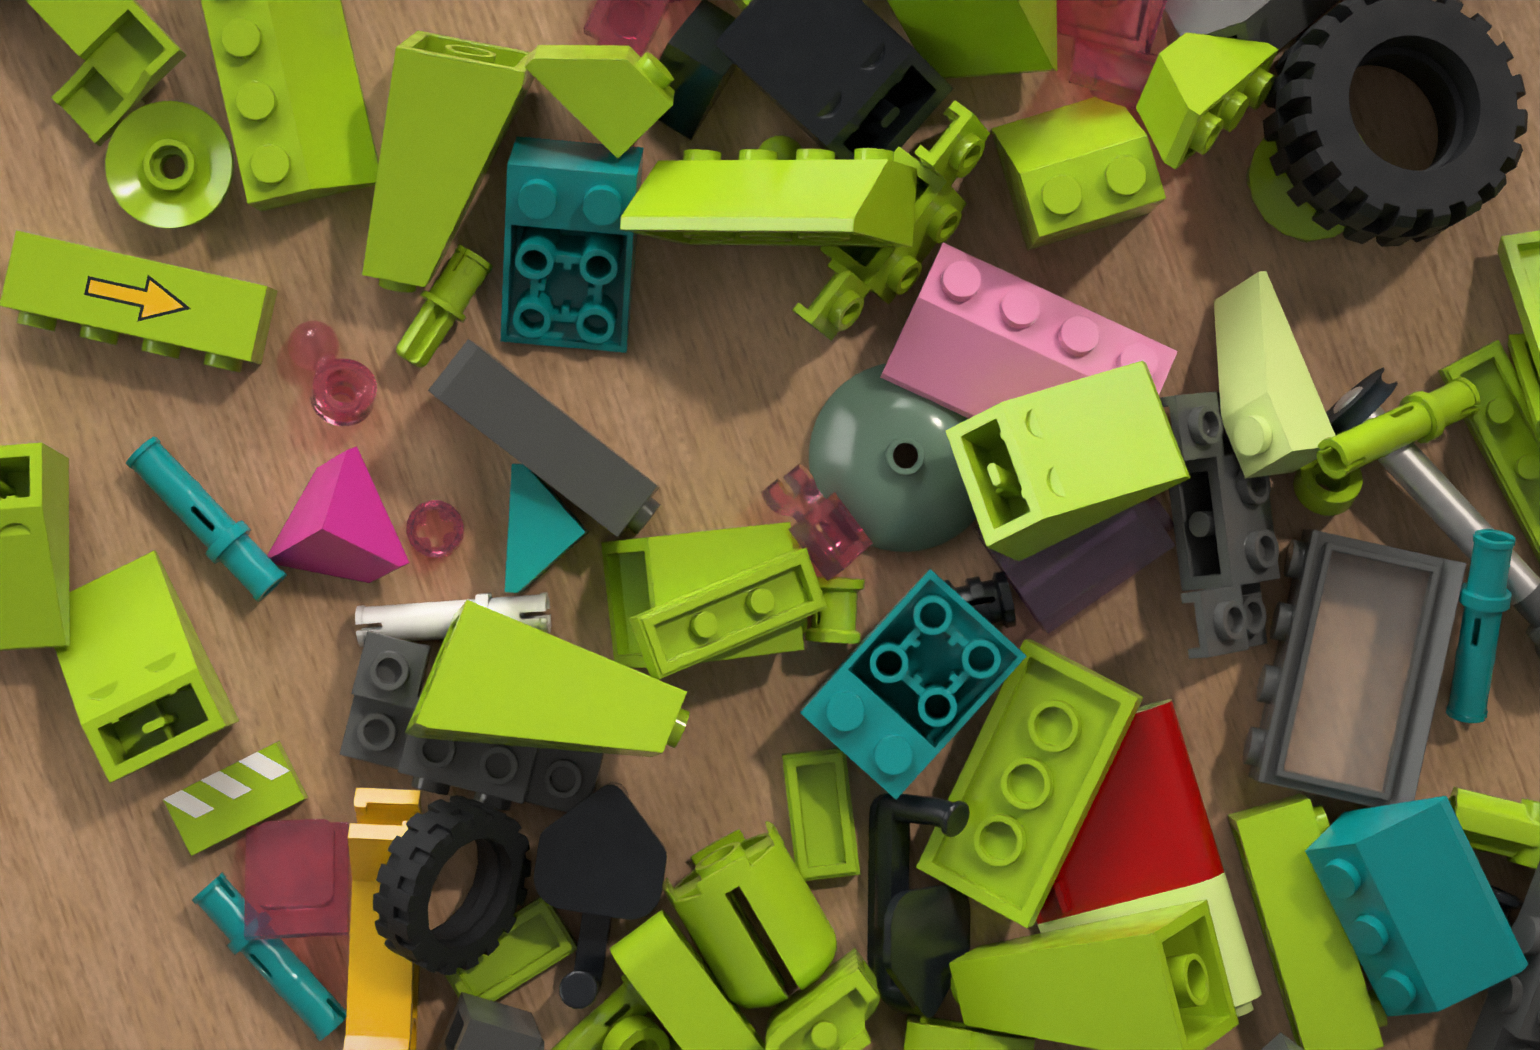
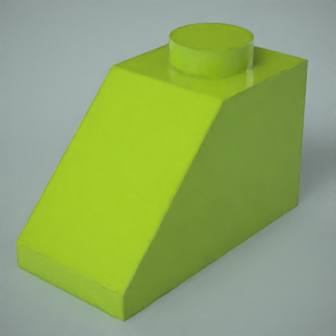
(605, 88)

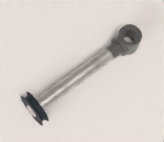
(1436, 493)

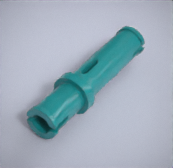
(223, 537)
(1483, 603)
(272, 960)

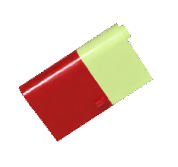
(1151, 847)

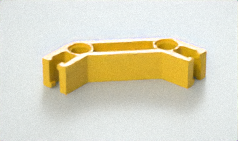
(380, 982)

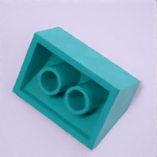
(1415, 905)

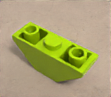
(1200, 89)

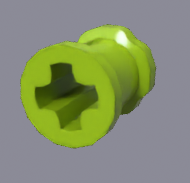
(838, 621)

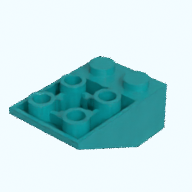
(564, 247)
(912, 683)

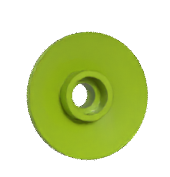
(138, 158)

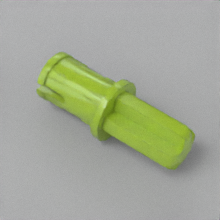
(443, 306)

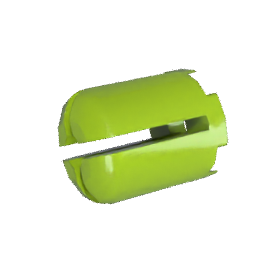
(781, 904)

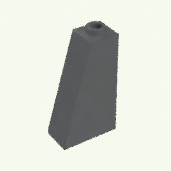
(546, 440)

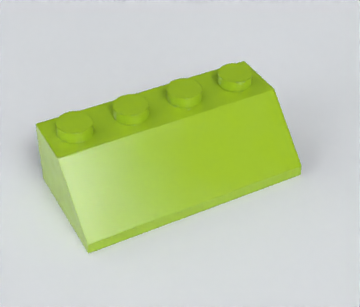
(291, 99)
(777, 200)

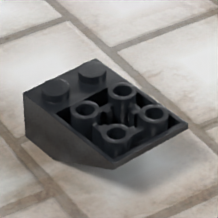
(835, 71)

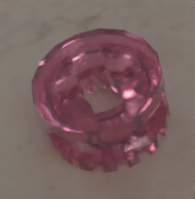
(419, 518)

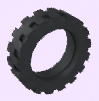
(415, 867)

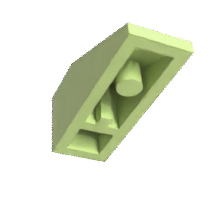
(1264, 383)

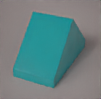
(538, 529)

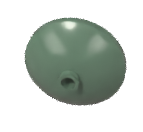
(854, 459)

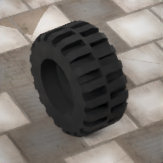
(1457, 72)

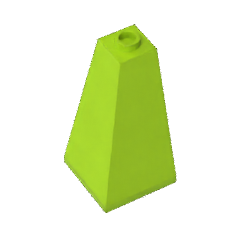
(438, 140)
(538, 691)
(1104, 983)

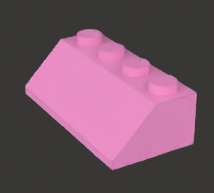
(995, 337)

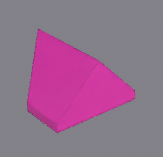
(340, 525)

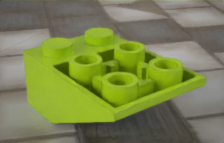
(1066, 458)
(34, 547)
(139, 669)

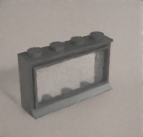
(1354, 669)

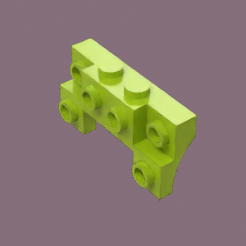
(122, 57)
(937, 216)

